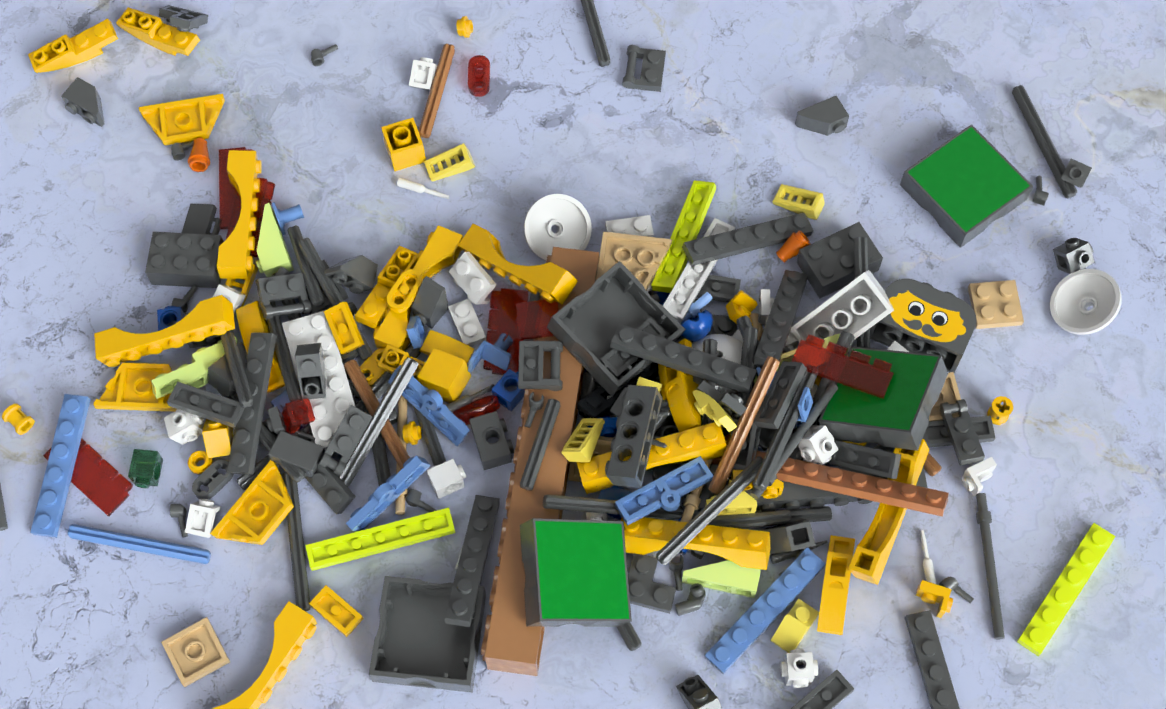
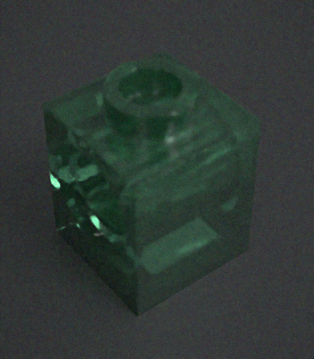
(145, 468)

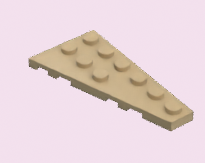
(637, 253)

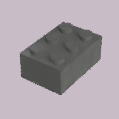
(183, 259)
(831, 260)

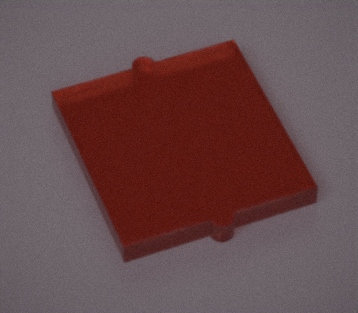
(534, 318)

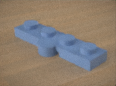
(432, 407)
(664, 491)
(387, 493)

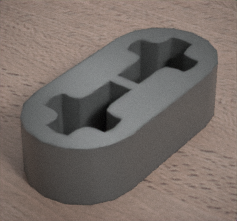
(212, 479)

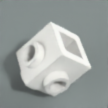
(184, 426)
(817, 445)
(799, 677)

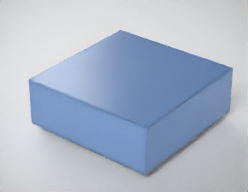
(416, 332)

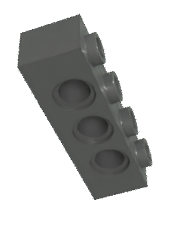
(632, 472)

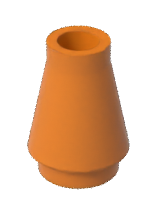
(199, 156)
(792, 246)

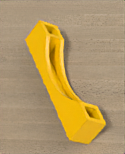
(234, 253)
(438, 254)
(548, 278)
(207, 319)
(681, 446)
(878, 541)
(738, 545)
(290, 632)

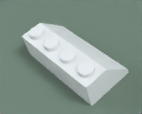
(849, 310)

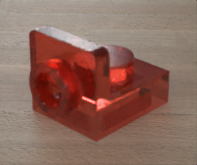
(297, 414)

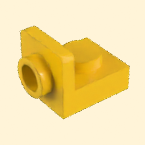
(741, 306)
(935, 593)

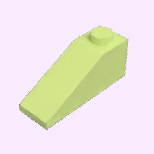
(271, 245)
(725, 577)

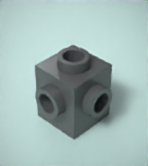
(1073, 255)

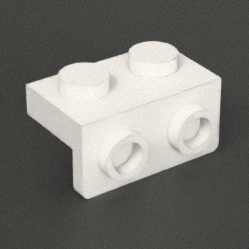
(472, 279)

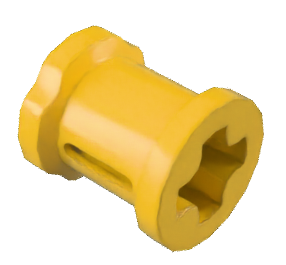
(1006, 410)
(18, 419)

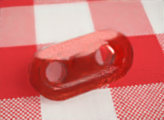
(479, 77)
(478, 408)

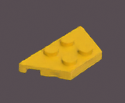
(183, 119)
(133, 389)
(257, 510)

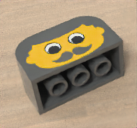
(926, 321)

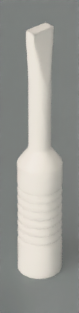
(416, 187)
(927, 562)

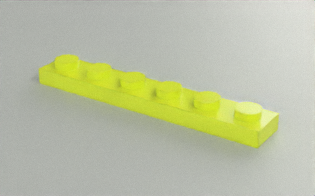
(685, 230)
(380, 539)
(1065, 589)

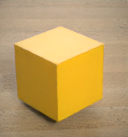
(403, 144)
(445, 375)

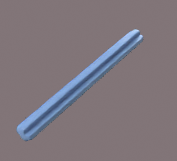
(139, 544)

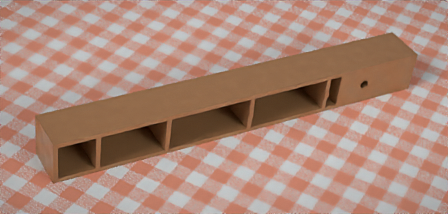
(507, 640)

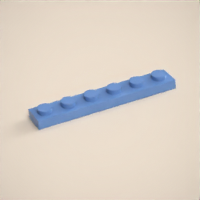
(60, 466)
(765, 610)

